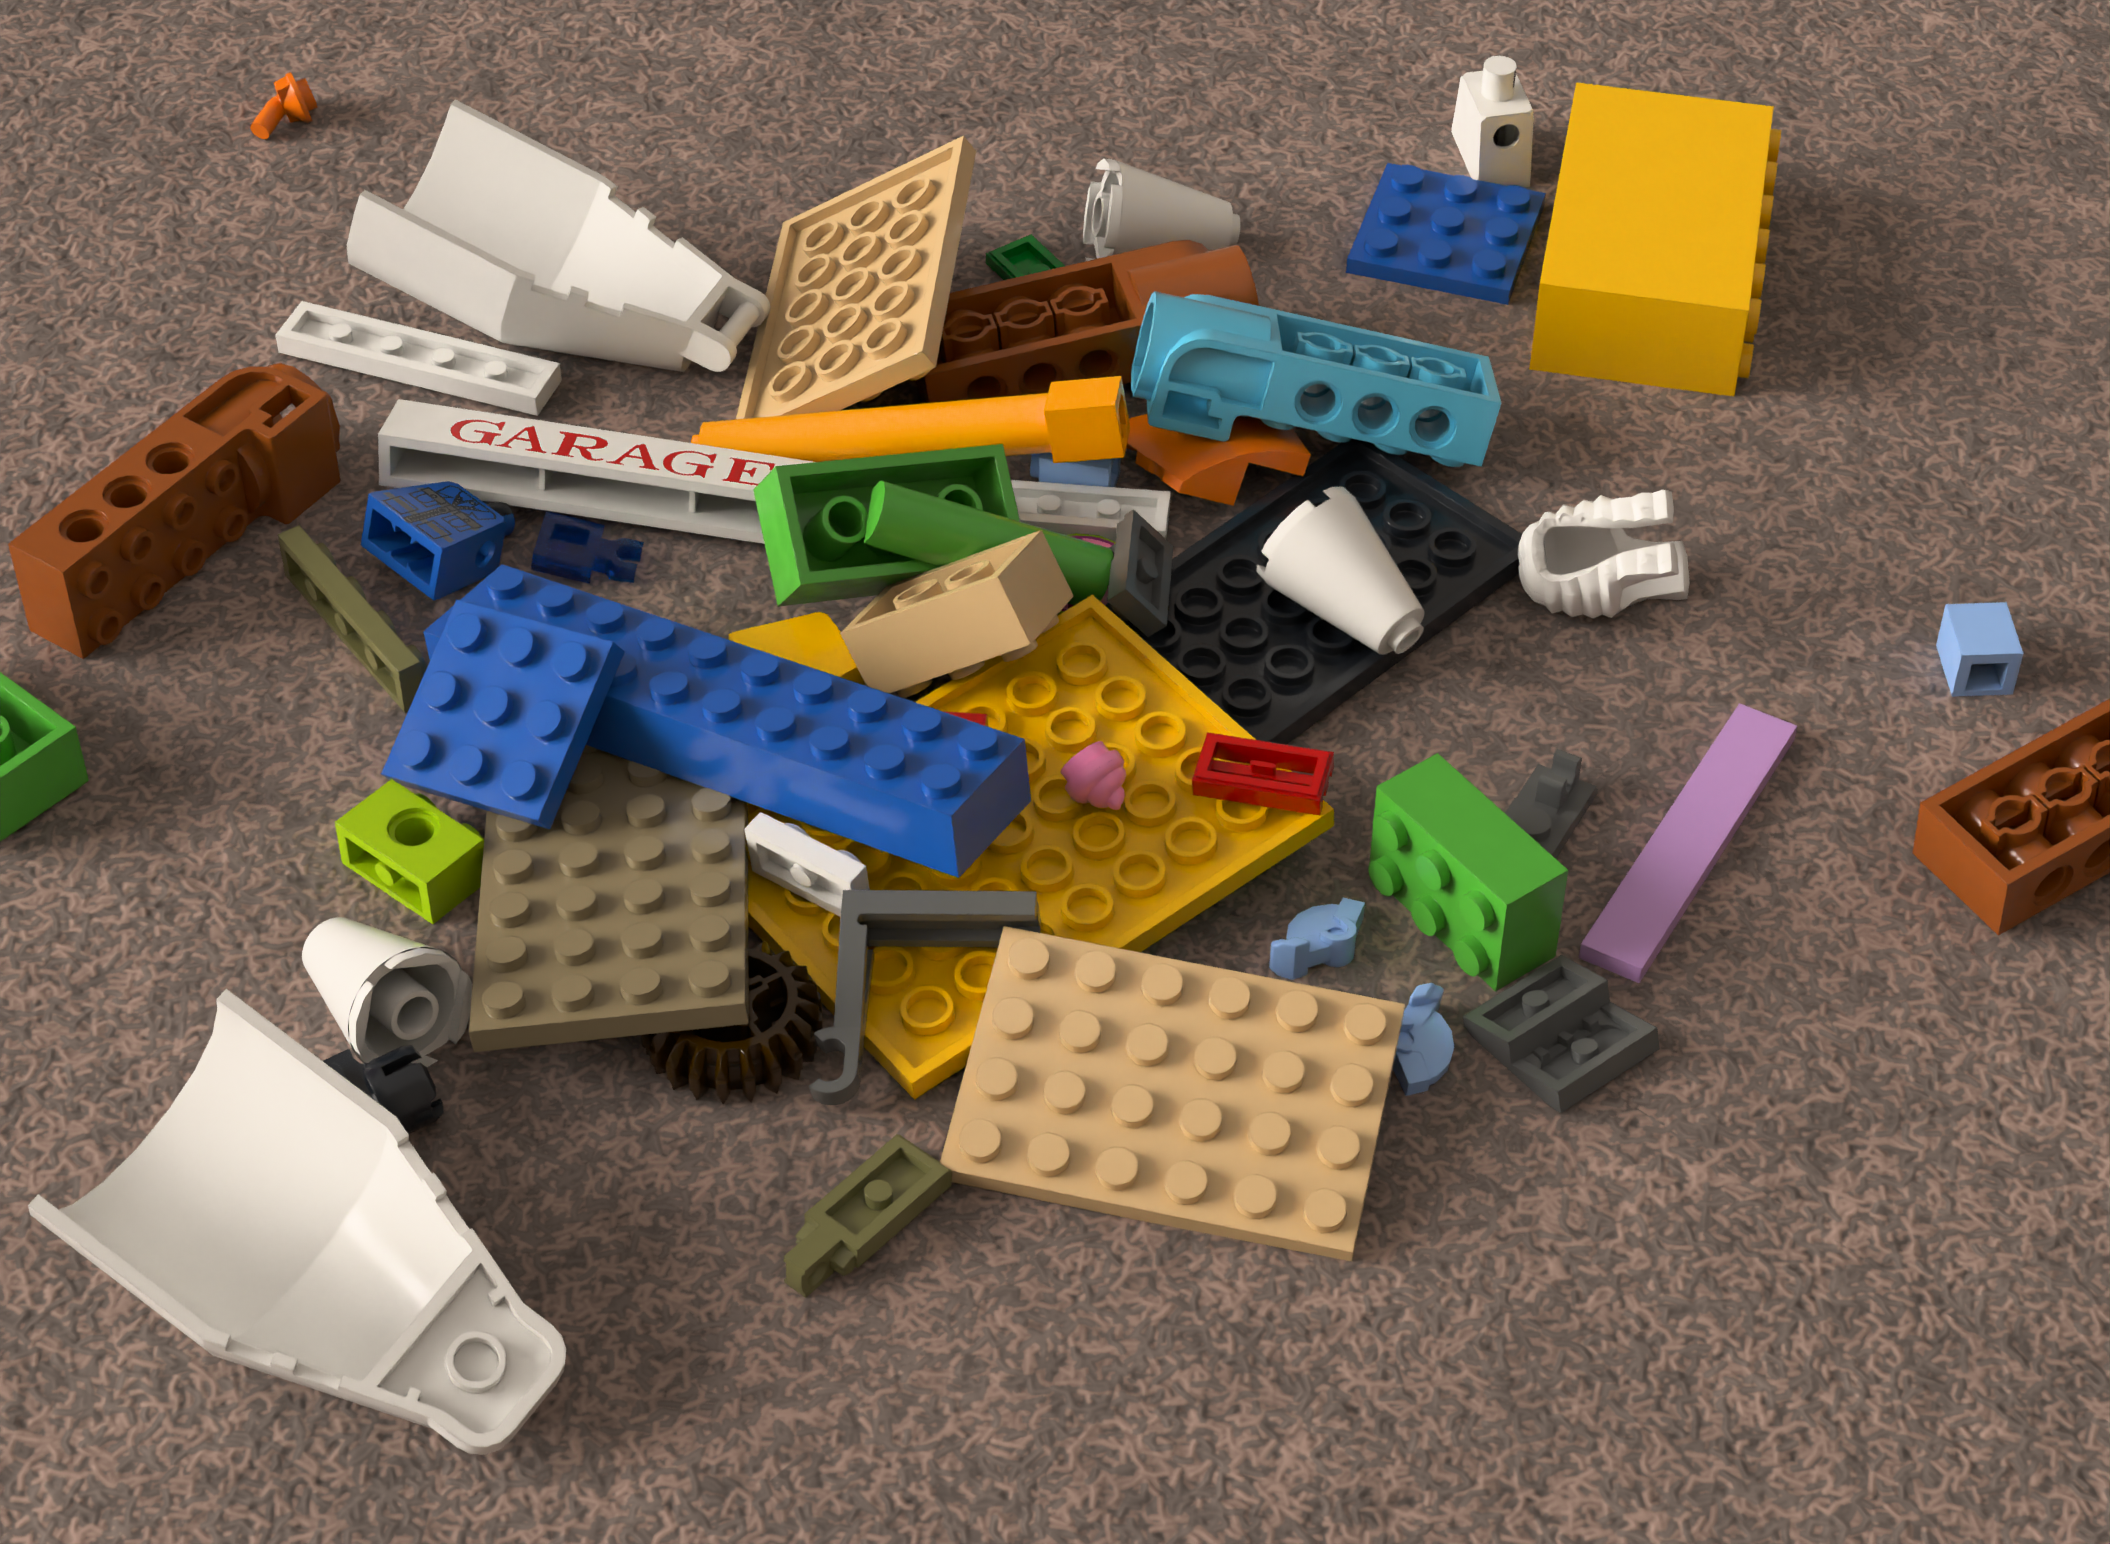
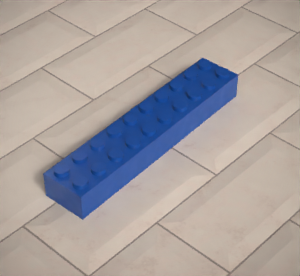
(784, 731)

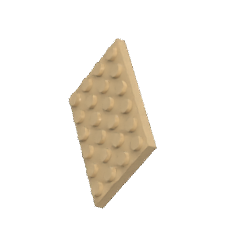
(861, 289)
(1174, 1093)

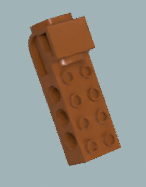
(1070, 319)
(176, 503)
(2025, 824)

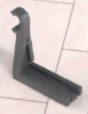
(904, 920)

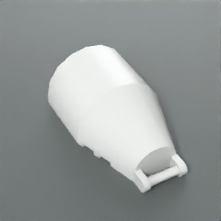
(549, 256)

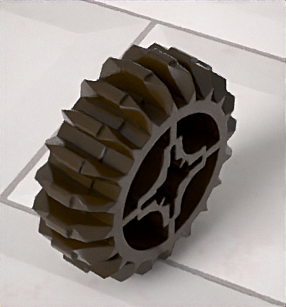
(750, 1052)

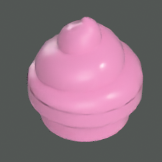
(1096, 777)

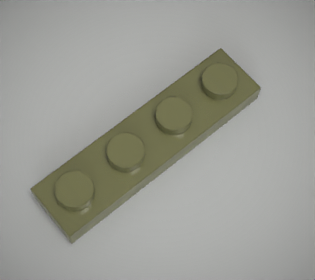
(346, 611)

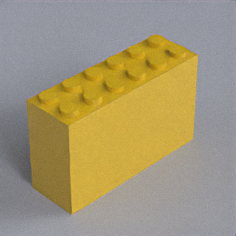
(1657, 240)

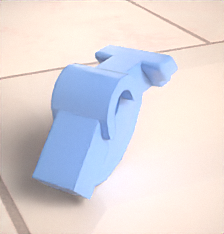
(1317, 937)
(1424, 1041)

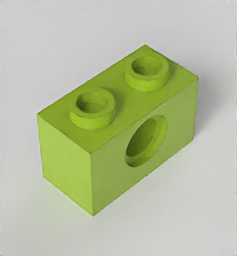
(411, 850)

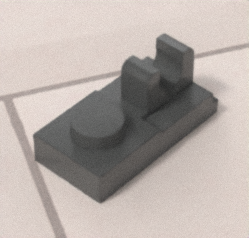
(1140, 574)
(1553, 802)

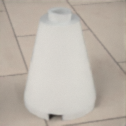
(1146, 210)
(1343, 573)
(387, 989)

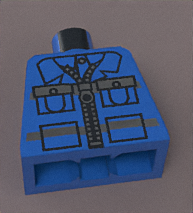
(436, 535)

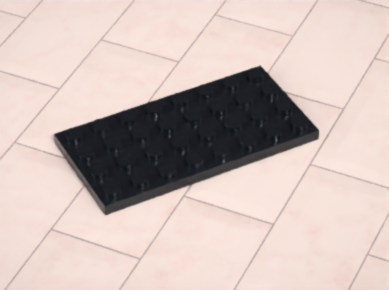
(1276, 660)

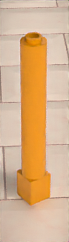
(1070, 421)

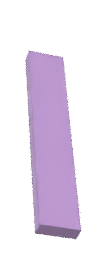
(1687, 843)

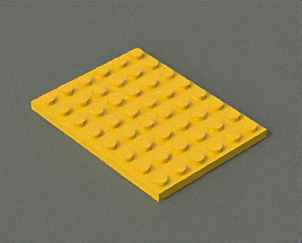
(1095, 870)

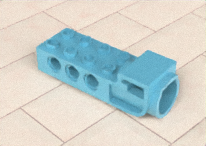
(1224, 359)

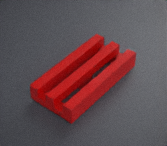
(1260, 781)

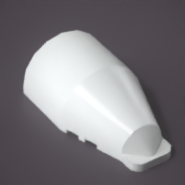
(314, 1244)

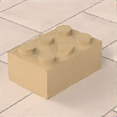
(958, 616)

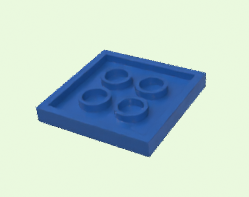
(1446, 233)
(503, 713)

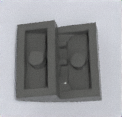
(1561, 1032)

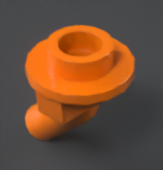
(292, 99)

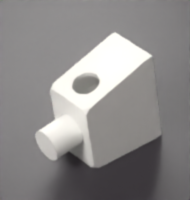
(1490, 105)

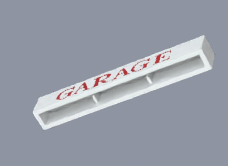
(576, 469)

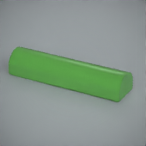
(949, 531)

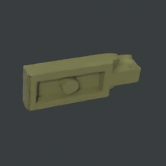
(864, 1213)

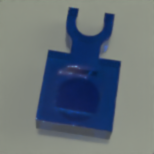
(577, 548)

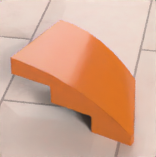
(1211, 466)

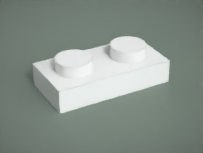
(803, 864)

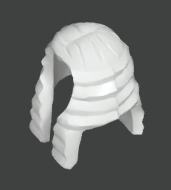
(1591, 567)

